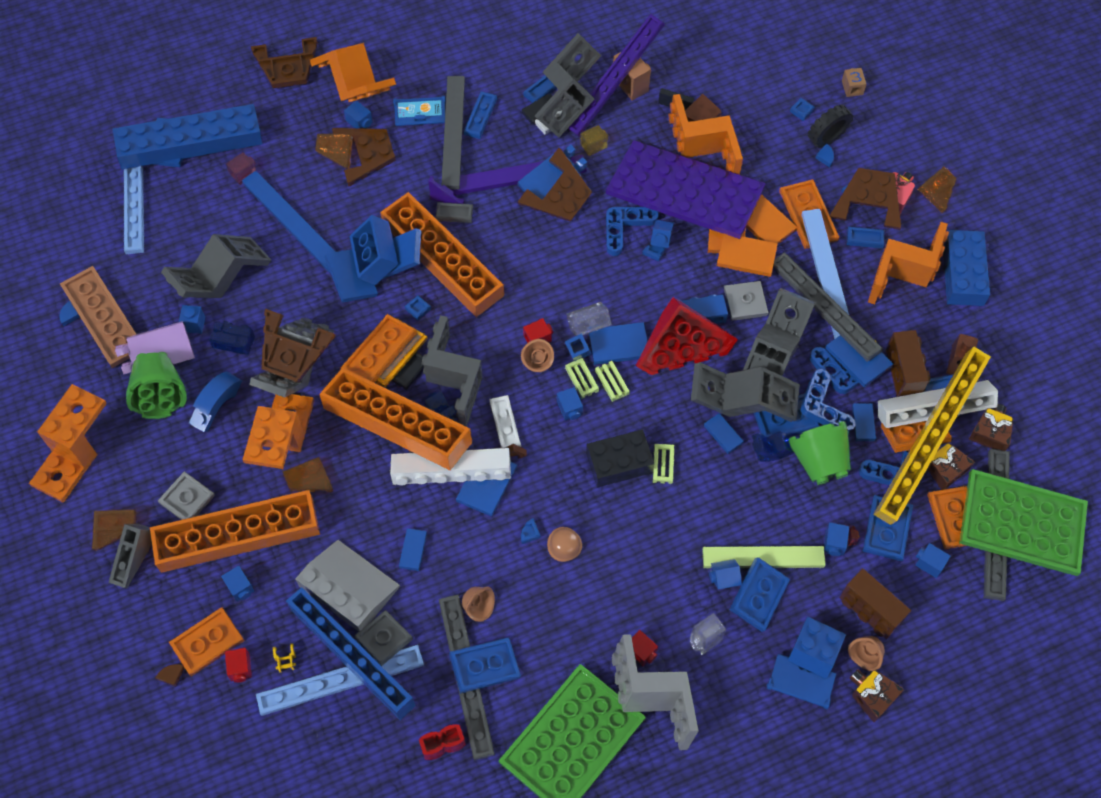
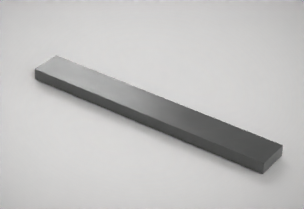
(453, 132)
(827, 307)
(995, 564)
(471, 701)

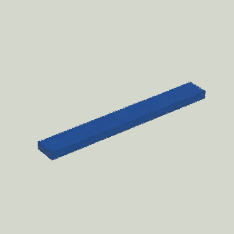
(288, 217)

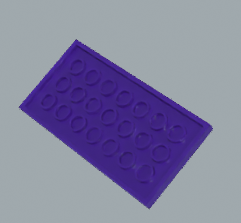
(686, 189)

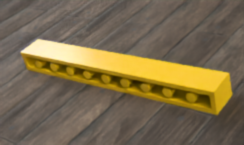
(931, 436)

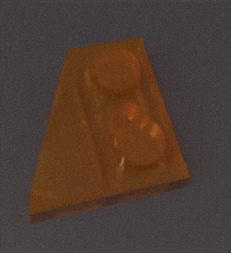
(335, 147)
(939, 188)
(308, 476)
(109, 526)

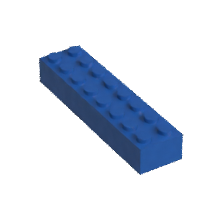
(187, 136)

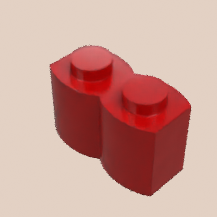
(437, 743)

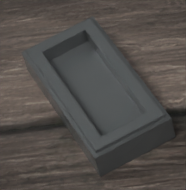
(454, 212)

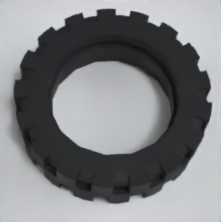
(830, 126)

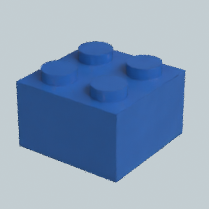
(817, 647)

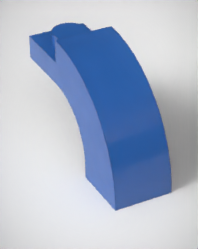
(212, 398)

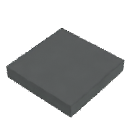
(383, 638)

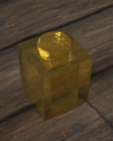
(594, 140)

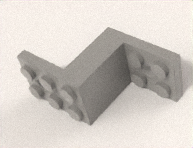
(655, 692)

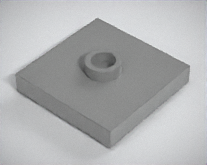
(745, 300)
(186, 497)

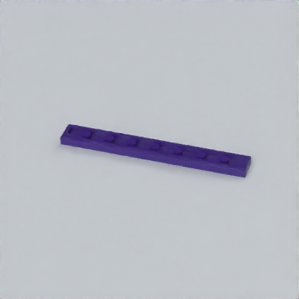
(618, 71)
(499, 177)

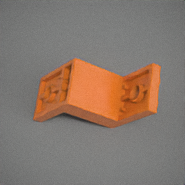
(352, 73)
(705, 136)
(909, 263)
(279, 430)
(65, 437)

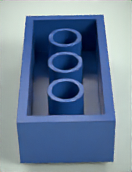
(966, 268)

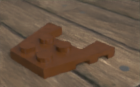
(287, 69)
(373, 151)
(871, 189)
(565, 196)
(287, 356)

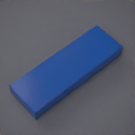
(480, 115)

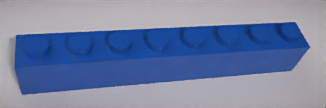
(351, 654)

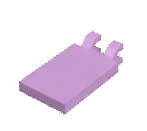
(167, 339)

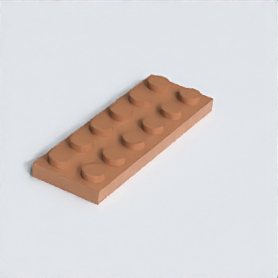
(99, 313)

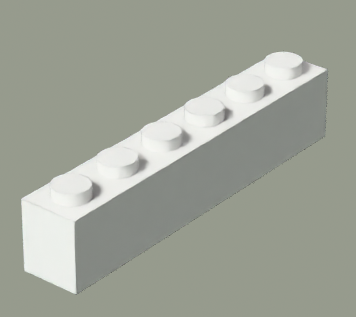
(919, 406)
(473, 465)

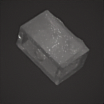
(589, 319)
(707, 634)

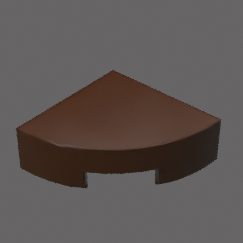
(516, 450)
(170, 674)

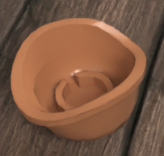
(537, 355)
(564, 544)
(478, 603)
(867, 652)

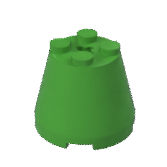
(154, 386)
(824, 452)

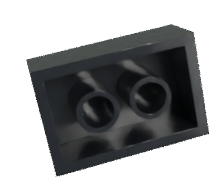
(620, 458)

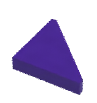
(442, 193)

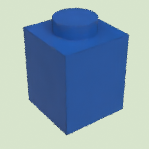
(358, 115)
(661, 233)
(192, 318)
(578, 347)
(570, 404)
(836, 539)
(932, 560)
(725, 574)
(238, 584)

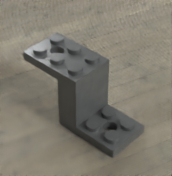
(571, 95)
(216, 266)
(299, 331)
(780, 334)
(452, 370)
(745, 392)

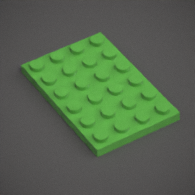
(1024, 522)
(571, 738)

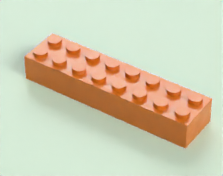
(445, 255)
(396, 418)
(234, 531)

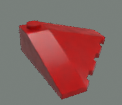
(683, 337)

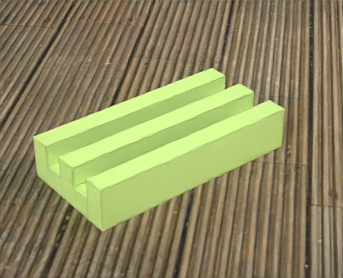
(618, 377)
(588, 391)
(662, 478)

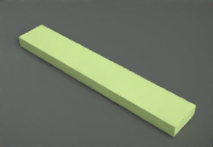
(775, 556)

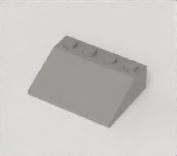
(347, 585)

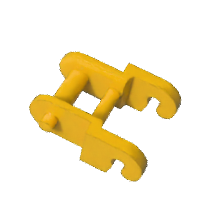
(290, 665)

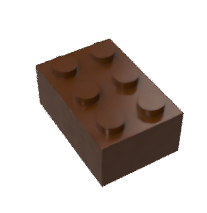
(908, 363)
(874, 604)

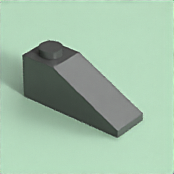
(130, 553)

